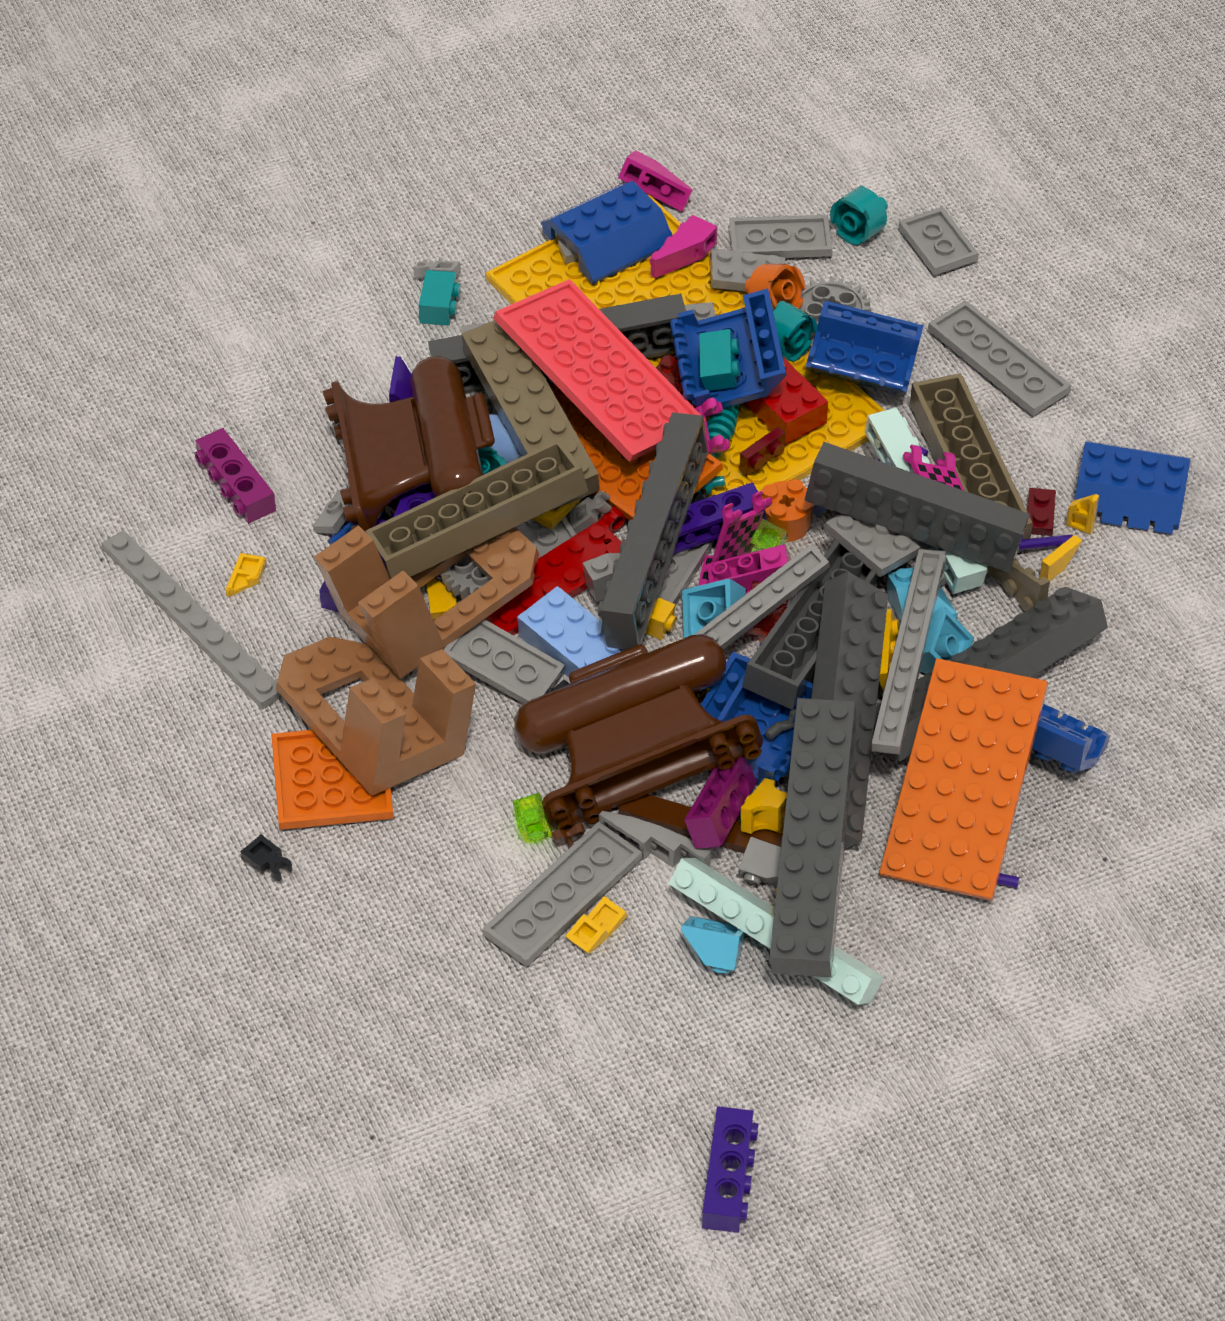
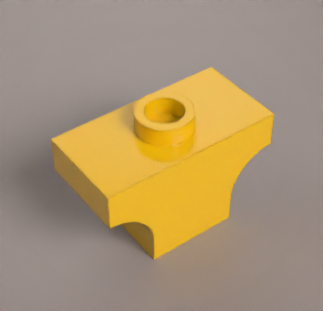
(764, 808)

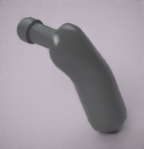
(781, 726)

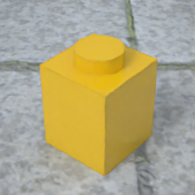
(662, 619)

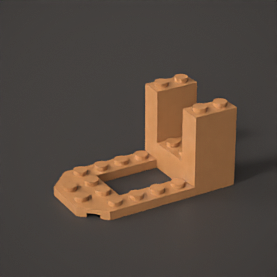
(393, 612)
(386, 726)

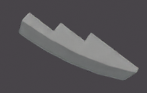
(654, 839)

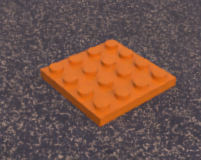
(317, 787)

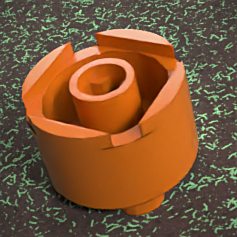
(782, 282)
(789, 508)

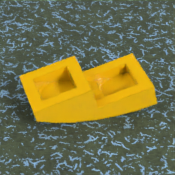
(596, 927)

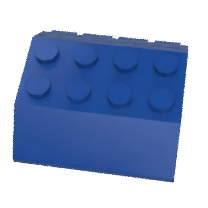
(611, 230)
(864, 347)
(759, 355)
(1134, 485)
(730, 699)
(1068, 741)

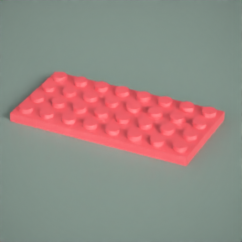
(595, 366)

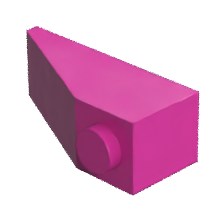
(655, 180)

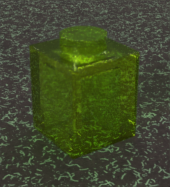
(768, 536)
(531, 818)

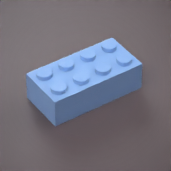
(564, 631)

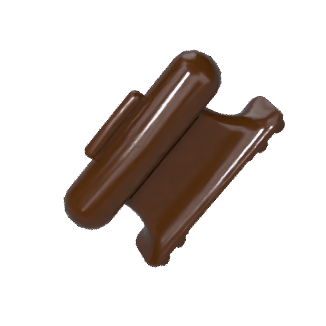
(409, 440)
(634, 727)

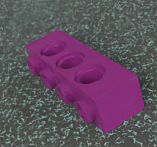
(235, 475)
(720, 804)

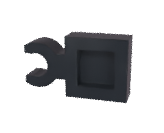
(265, 855)

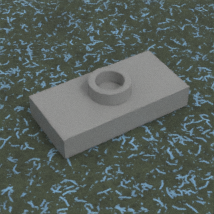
(332, 517)

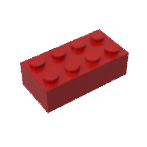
(791, 406)

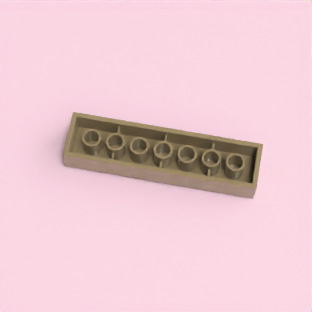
(523, 397)
(956, 426)
(495, 505)

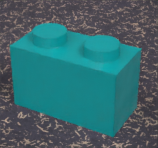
(438, 297)
(718, 359)

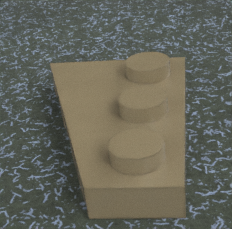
(1022, 584)

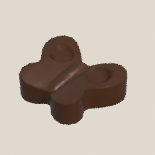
(563, 837)

